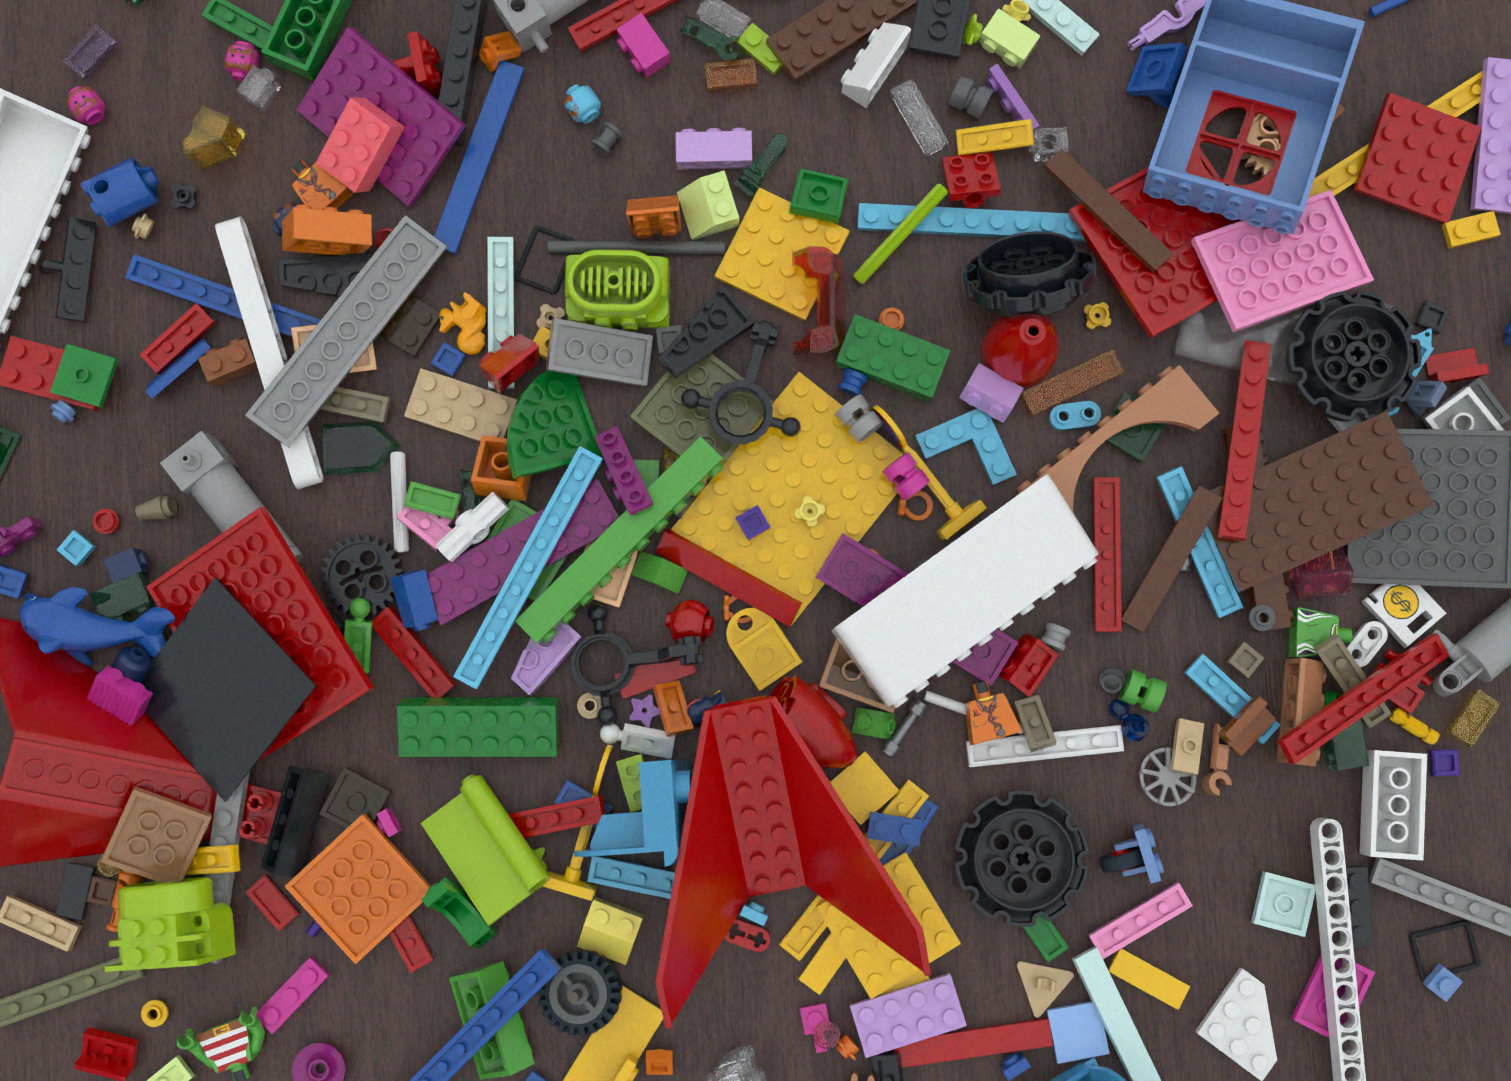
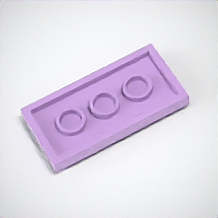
(907, 1015)

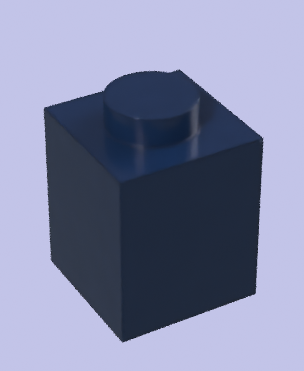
(127, 564)

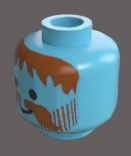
(582, 104)

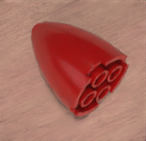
(1021, 348)
(816, 723)

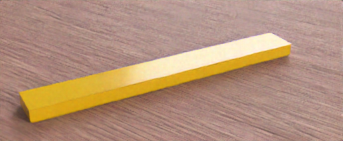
(810, 923)

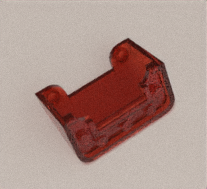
(828, 269)

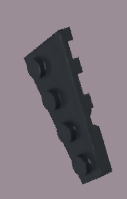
(709, 331)

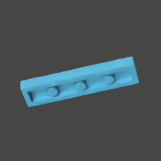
(1222, 690)
(631, 876)

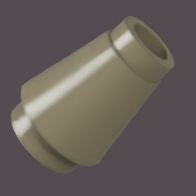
(157, 508)

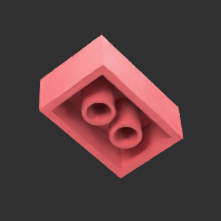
(360, 144)

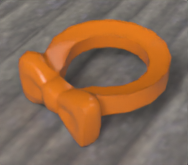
(902, 510)
(727, 614)

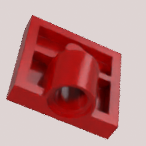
(971, 178)

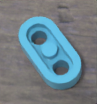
(1075, 415)

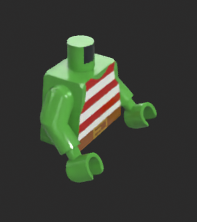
(227, 1044)

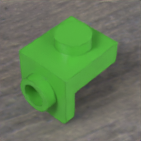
(873, 723)

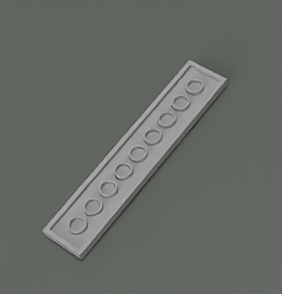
(346, 332)

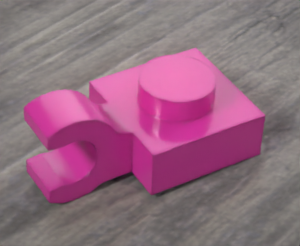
(811, 1017)

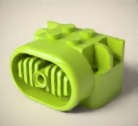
(618, 289)
(171, 925)

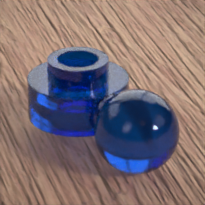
(1133, 725)

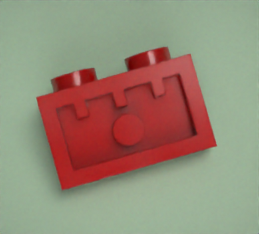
(1028, 664)

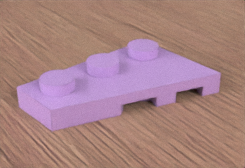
(541, 660)

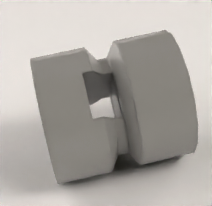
(865, 425)

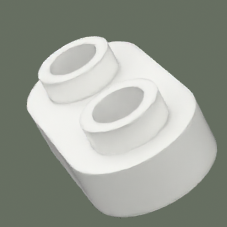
(1364, 645)

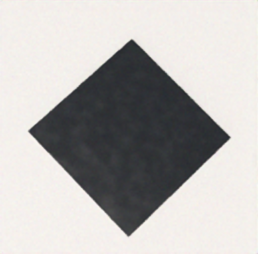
(223, 689)

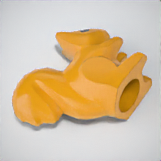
(471, 320)

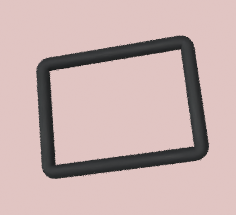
(525, 254)
(1441, 928)

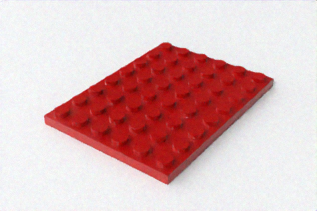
(274, 589)

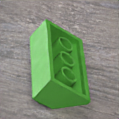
(509, 1048)

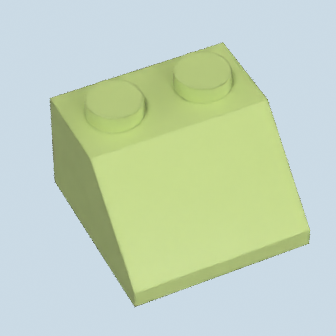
(708, 206)

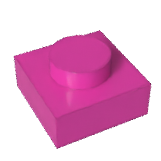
(388, 822)

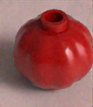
(690, 619)

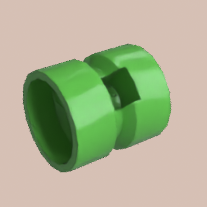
(1151, 694)

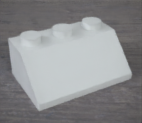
(875, 62)

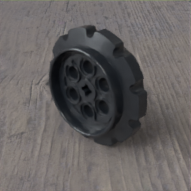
(1030, 274)
(1370, 318)
(994, 893)

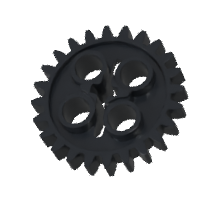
(354, 553)

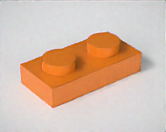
(672, 708)

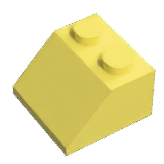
(610, 930)

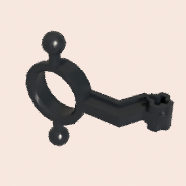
(764, 334)
(687, 651)

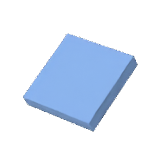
(1077, 1032)

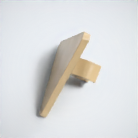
(1042, 984)

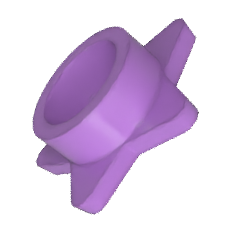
(637, 713)

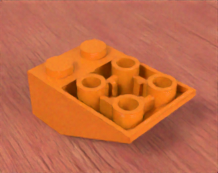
(654, 216)

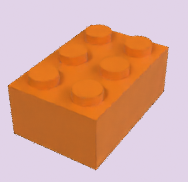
(326, 231)

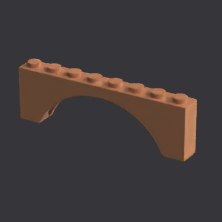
(1170, 401)

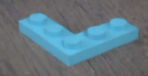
(981, 431)

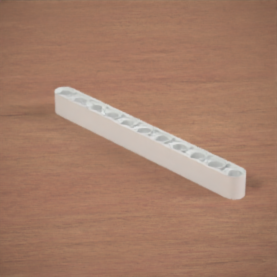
(264, 336)
(1332, 951)

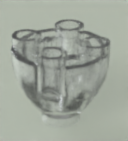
(738, 1066)

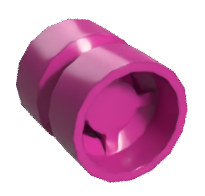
(906, 476)

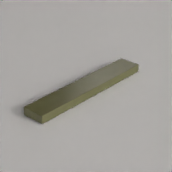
(63, 991)

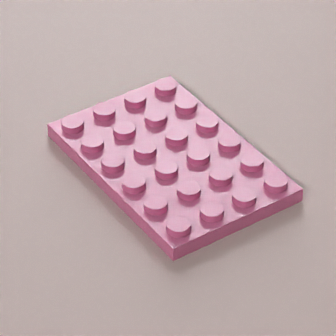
(1273, 273)

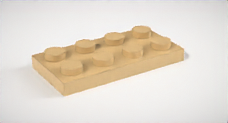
(459, 407)

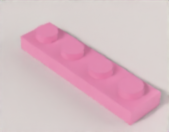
(1140, 920)

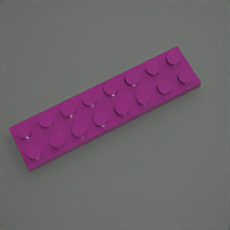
(484, 569)
(865, 575)

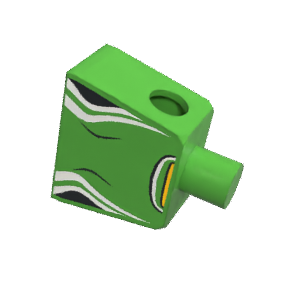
(1312, 628)

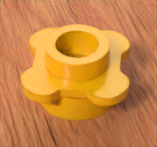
(1102, 310)

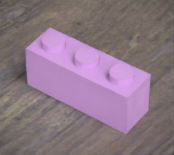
(713, 149)

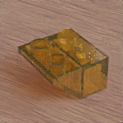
(212, 138)

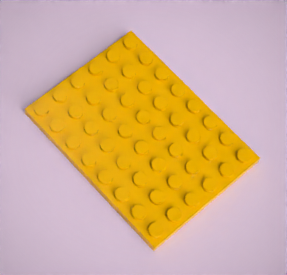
(777, 476)

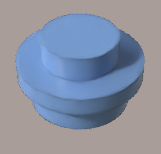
(62, 412)

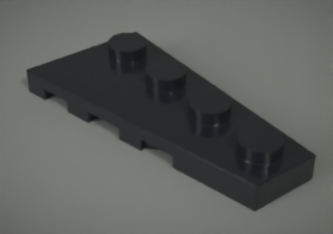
(322, 274)

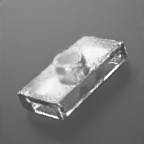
(723, 17)

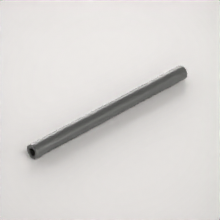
(645, 247)

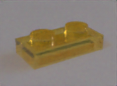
(1474, 717)

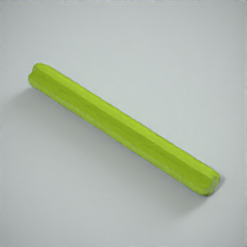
(900, 233)

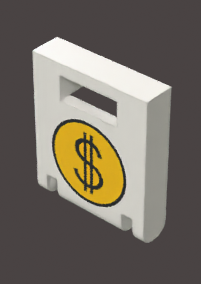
(1399, 606)

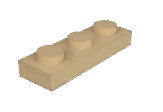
(39, 923)

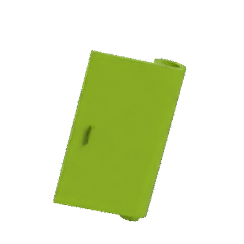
(485, 850)

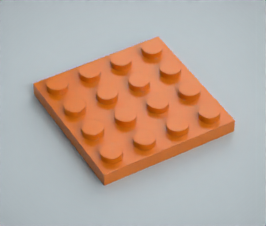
(359, 888)

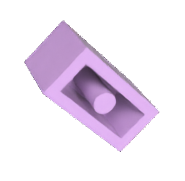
(991, 393)

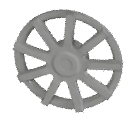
(1166, 779)

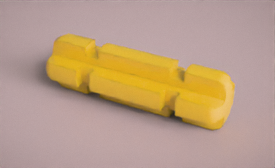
(1414, 726)

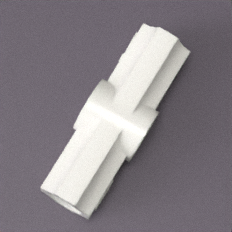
(472, 526)

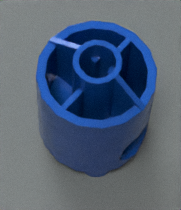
(122, 191)

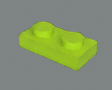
(754, 44)

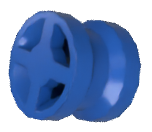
(852, 382)

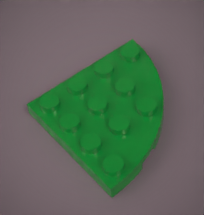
(549, 425)

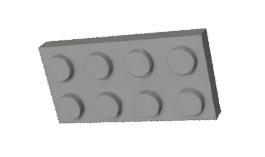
(599, 352)

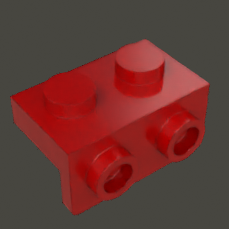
(107, 1054)

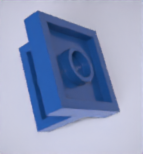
(1158, 72)

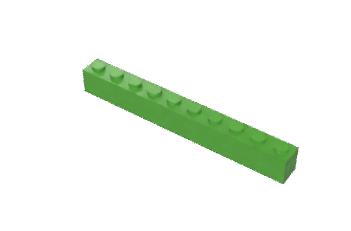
(619, 542)

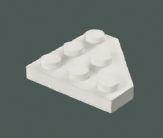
(1242, 1025)

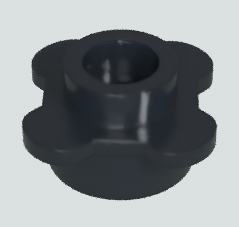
(187, 202)

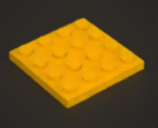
(763, 249)
(870, 958)

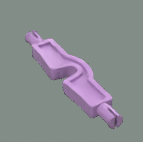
(1166, 23)

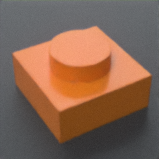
(659, 1062)

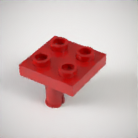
(422, 64)
(259, 813)

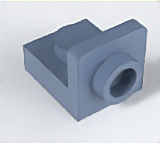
(1425, 395)

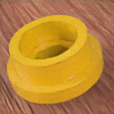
(161, 1009)

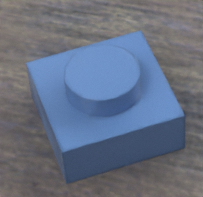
(1442, 982)

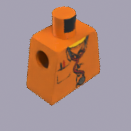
(319, 187)
(989, 716)

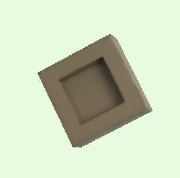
(1245, 659)

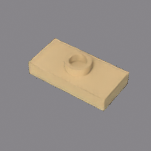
(1187, 746)

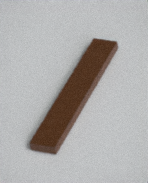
(1107, 210)
(1171, 558)

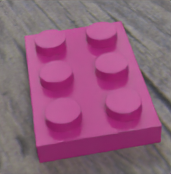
(1312, 1009)

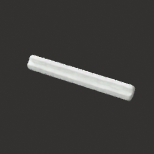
(399, 493)

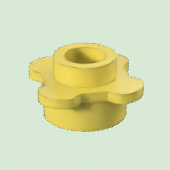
(1018, 10)
(817, 510)

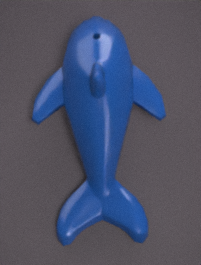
(65, 626)

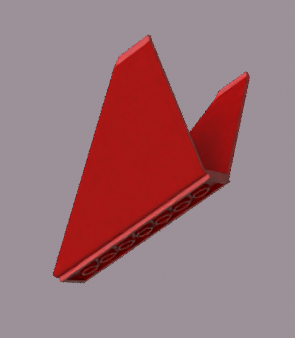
(73, 760)
(764, 825)

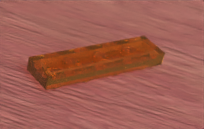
(1072, 382)

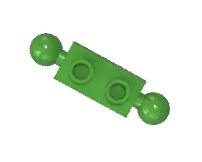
(359, 632)

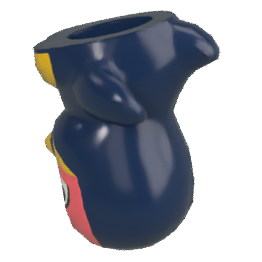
(697, 707)

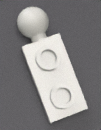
(640, 739)

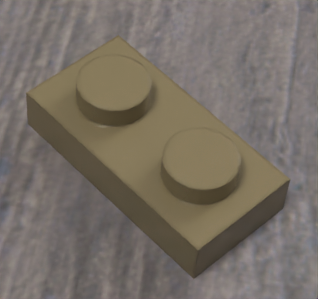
(1034, 723)

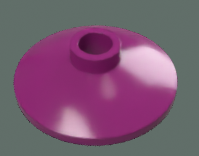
(306, 1063)

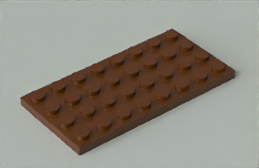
(1322, 501)

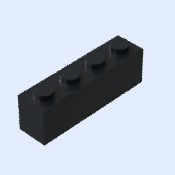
(295, 821)

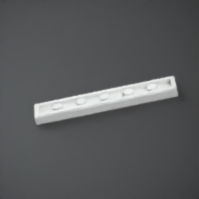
(1068, 744)

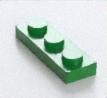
(237, 22)

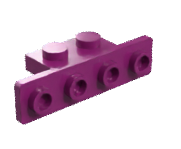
(623, 471)

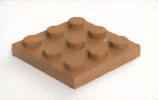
(156, 837)

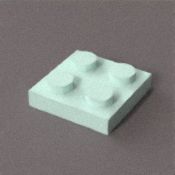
(1283, 904)

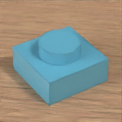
(76, 548)
(754, 912)

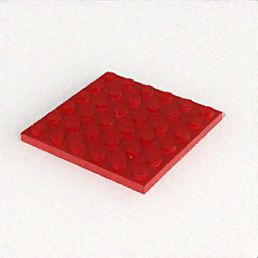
(1180, 284)

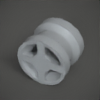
(1055, 636)

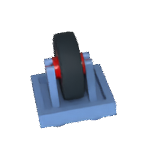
(1134, 856)

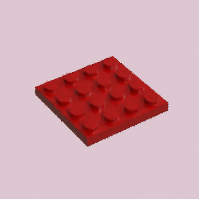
(1417, 158)

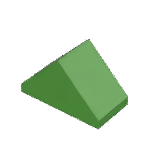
(659, 572)

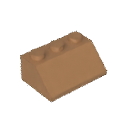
(846, 679)

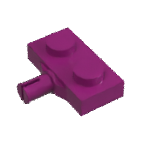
(20, 532)

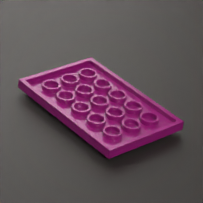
(363, 71)

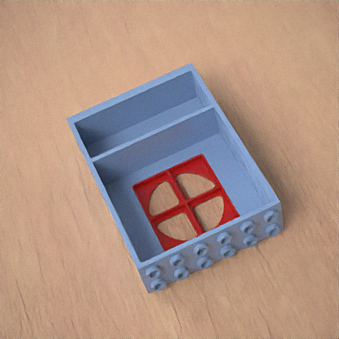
(1271, 63)

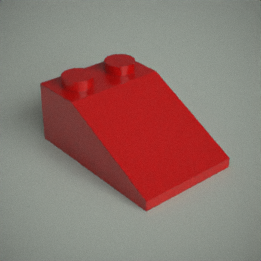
(509, 362)

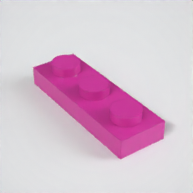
(292, 994)

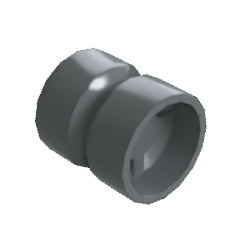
(970, 96)

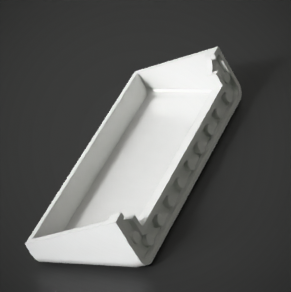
(35, 169)
(966, 592)

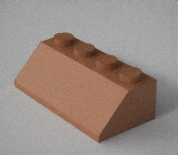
(1300, 699)

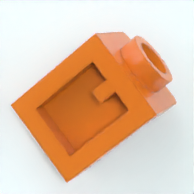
(498, 48)

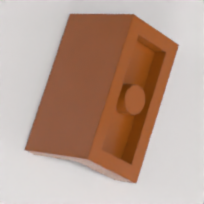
(1247, 725)

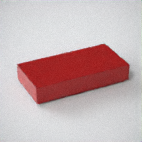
(272, 902)

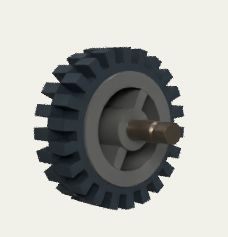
(581, 994)

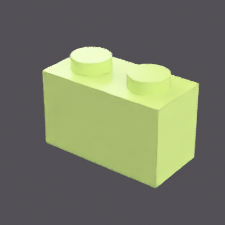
(1008, 39)

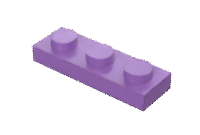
(1010, 99)

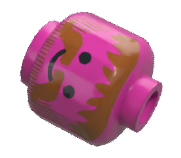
(240, 59)
(86, 105)

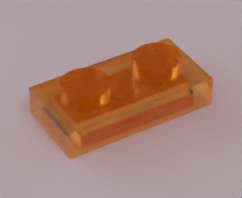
(731, 74)

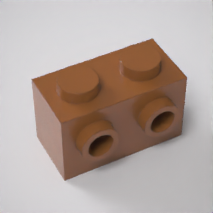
(228, 363)

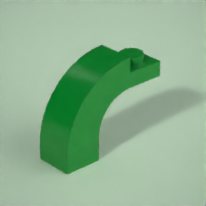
(460, 911)

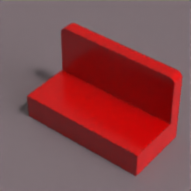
(1454, 366)

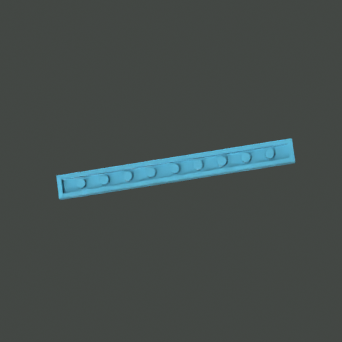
(966, 221)
(528, 568)

